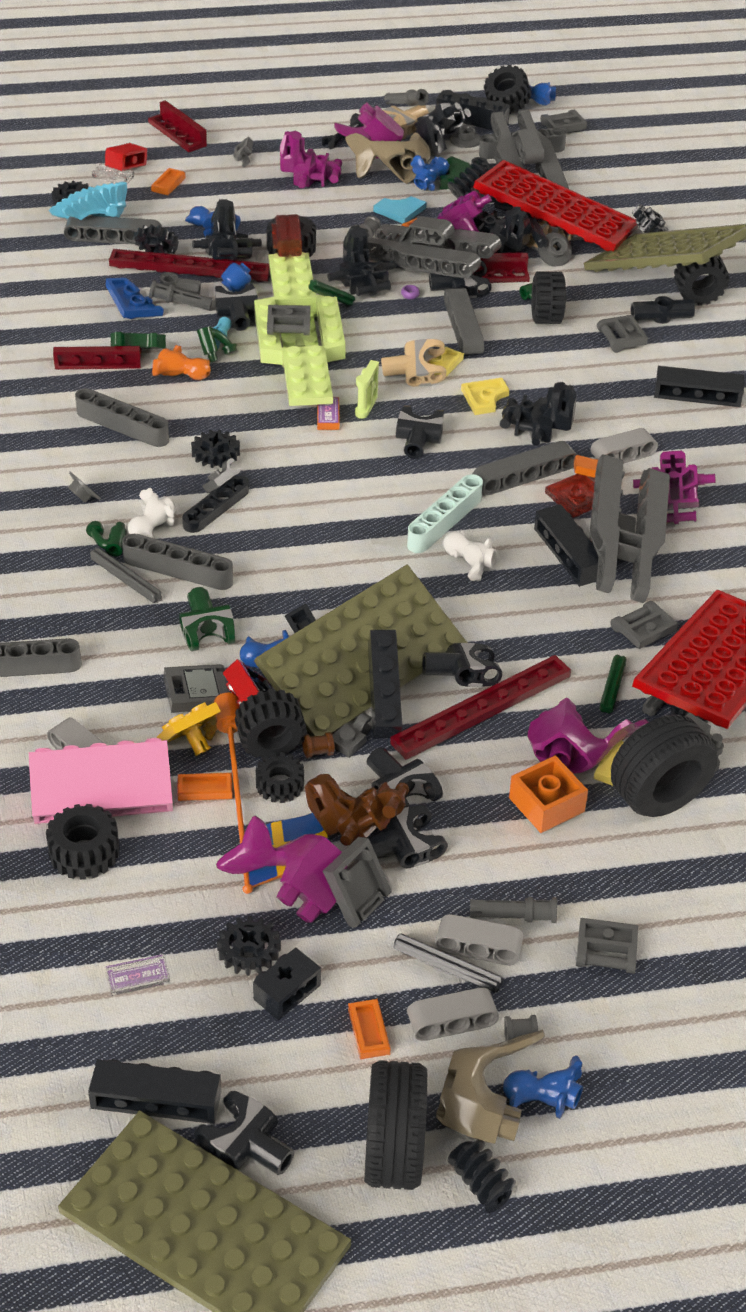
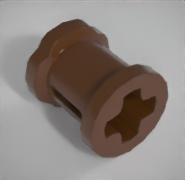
(318, 745)

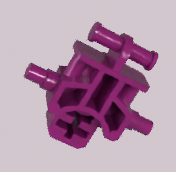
(306, 165)
(465, 210)
(682, 485)

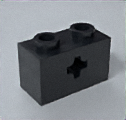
(286, 983)

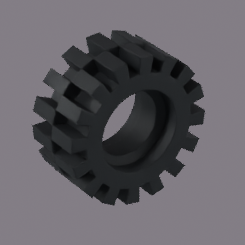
(279, 788)

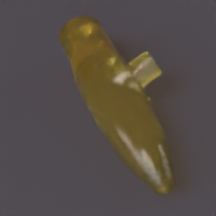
(210, 729)

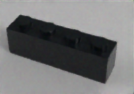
(479, 107)
(699, 386)
(568, 543)
(384, 683)
(155, 1091)

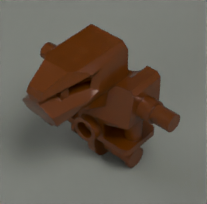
(350, 815)

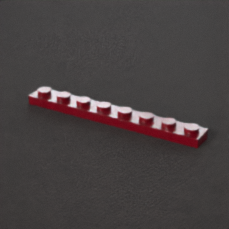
(182, 264)
(479, 707)

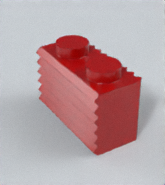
(125, 156)

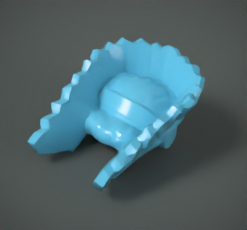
(94, 201)

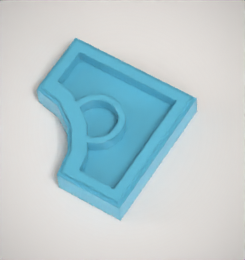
(400, 210)

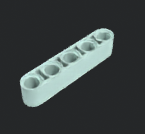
(444, 513)

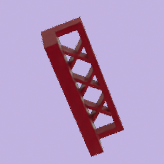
(180, 126)
(506, 265)
(97, 357)

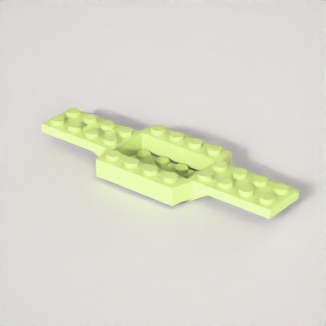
(301, 355)

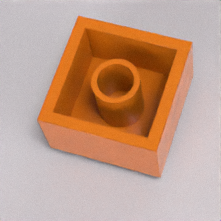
(548, 794)

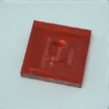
(573, 494)

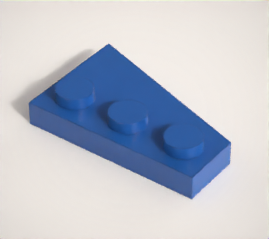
(130, 301)

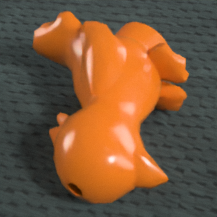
(176, 363)

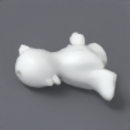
(155, 513)
(476, 554)

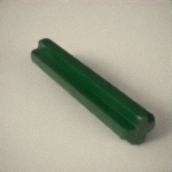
(327, 290)
(612, 684)

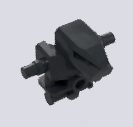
(440, 121)
(512, 229)
(223, 240)
(358, 269)
(544, 415)

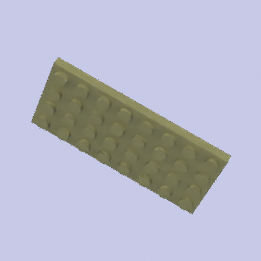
(669, 248)
(329, 658)
(203, 1223)

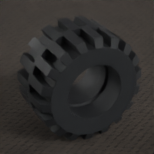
(512, 79)
(308, 236)
(705, 289)
(548, 297)
(270, 723)
(87, 857)

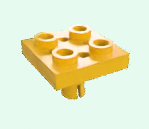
(190, 727)

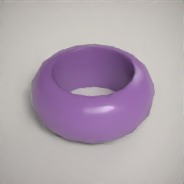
(410, 292)

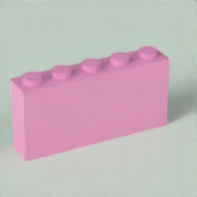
(116, 777)

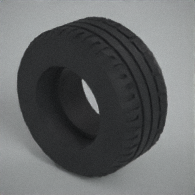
(663, 765)
(396, 1125)

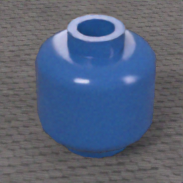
(236, 277)

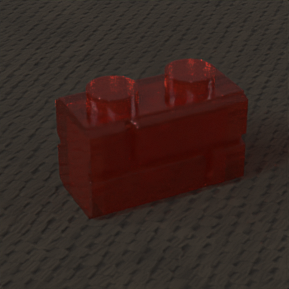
(287, 235)

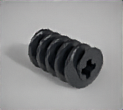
(466, 180)
(482, 1174)

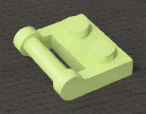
(367, 389)

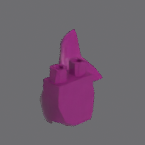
(377, 125)
(564, 735)
(304, 863)

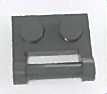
(570, 121)
(282, 316)
(627, 328)
(648, 629)
(607, 937)

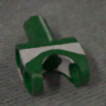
(205, 620)

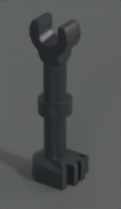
(333, 139)

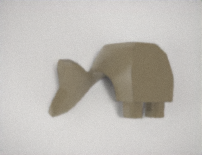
(394, 154)
(468, 1102)

